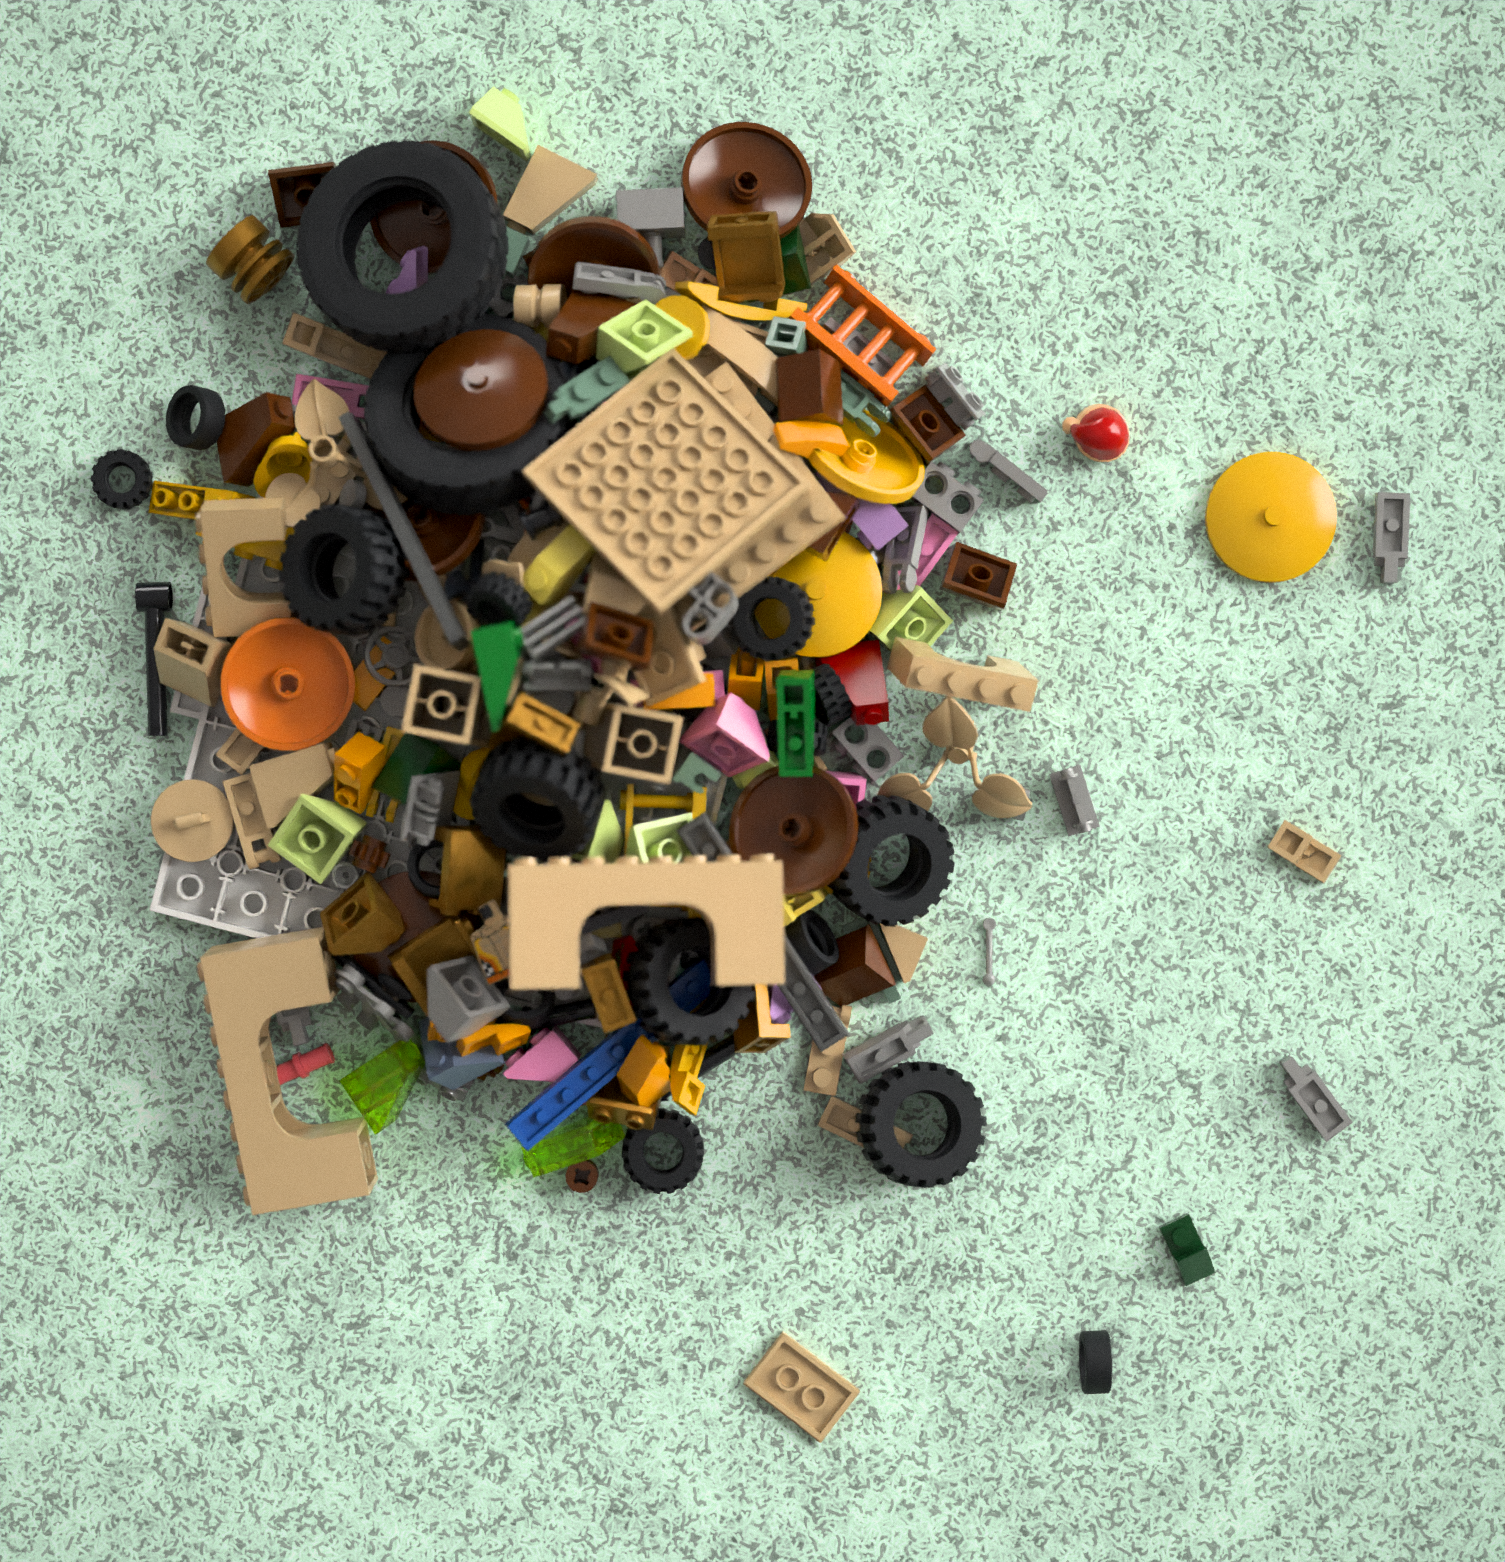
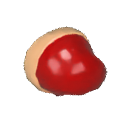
(1099, 432)

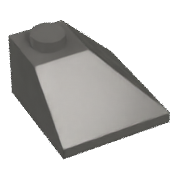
(461, 998)

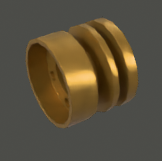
(244, 254)

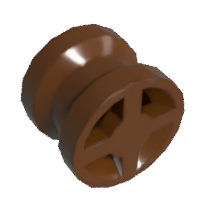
(585, 1171)

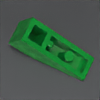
(497, 660)
(795, 722)

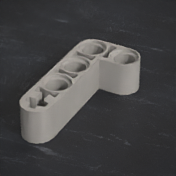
(704, 609)

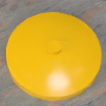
(873, 468)
(1270, 517)
(843, 594)

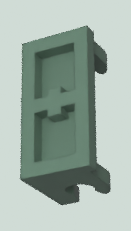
(692, 770)

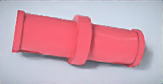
(303, 1064)

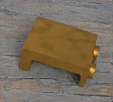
(747, 256)
(535, 721)
(470, 870)
(438, 944)
(608, 993)
(756, 1031)
(613, 1106)

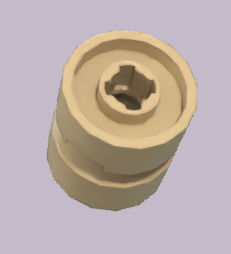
(538, 306)

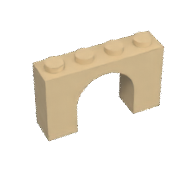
(222, 527)
(997, 683)

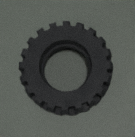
(310, 564)
(531, 827)
(921, 878)
(651, 991)
(962, 1133)

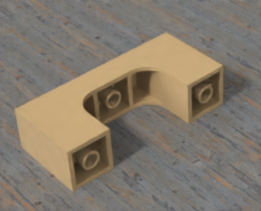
(623, 742)
(734, 898)
(280, 1156)

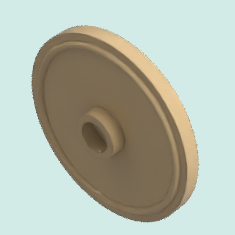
(192, 820)

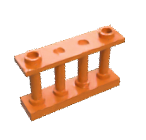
(891, 327)

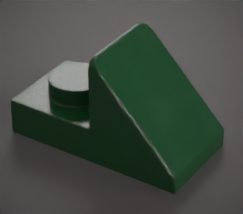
(1187, 1249)

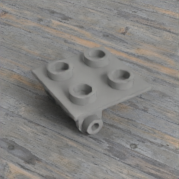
(429, 805)

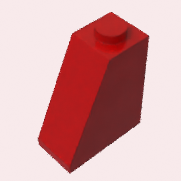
(864, 681)

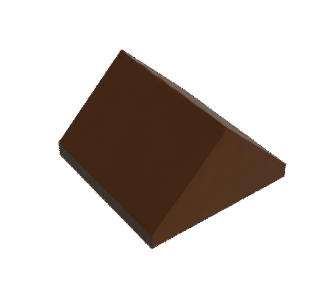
(293, 188)
(809, 388)
(926, 424)
(978, 576)
(616, 637)
(859, 969)

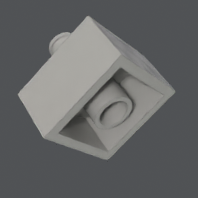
(653, 214)

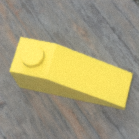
(558, 567)

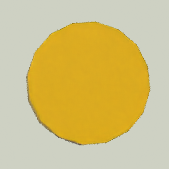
(693, 317)

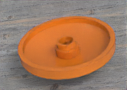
(287, 684)

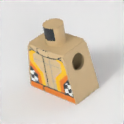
(492, 943)

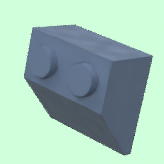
(448, 1067)

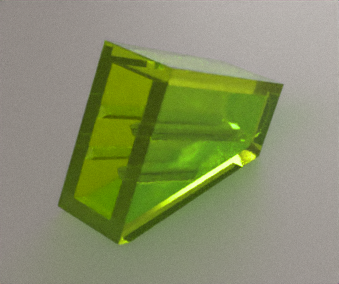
(384, 1083)
(571, 1145)

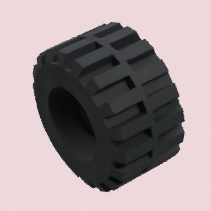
(800, 620)
(669, 1179)

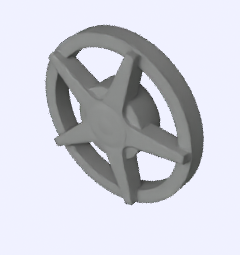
(394, 656)

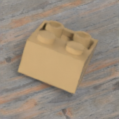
(191, 660)

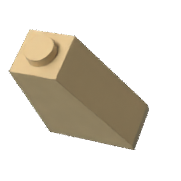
(546, 190)
(287, 777)

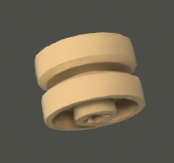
(434, 645)

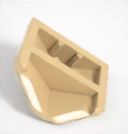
(824, 244)
(610, 588)

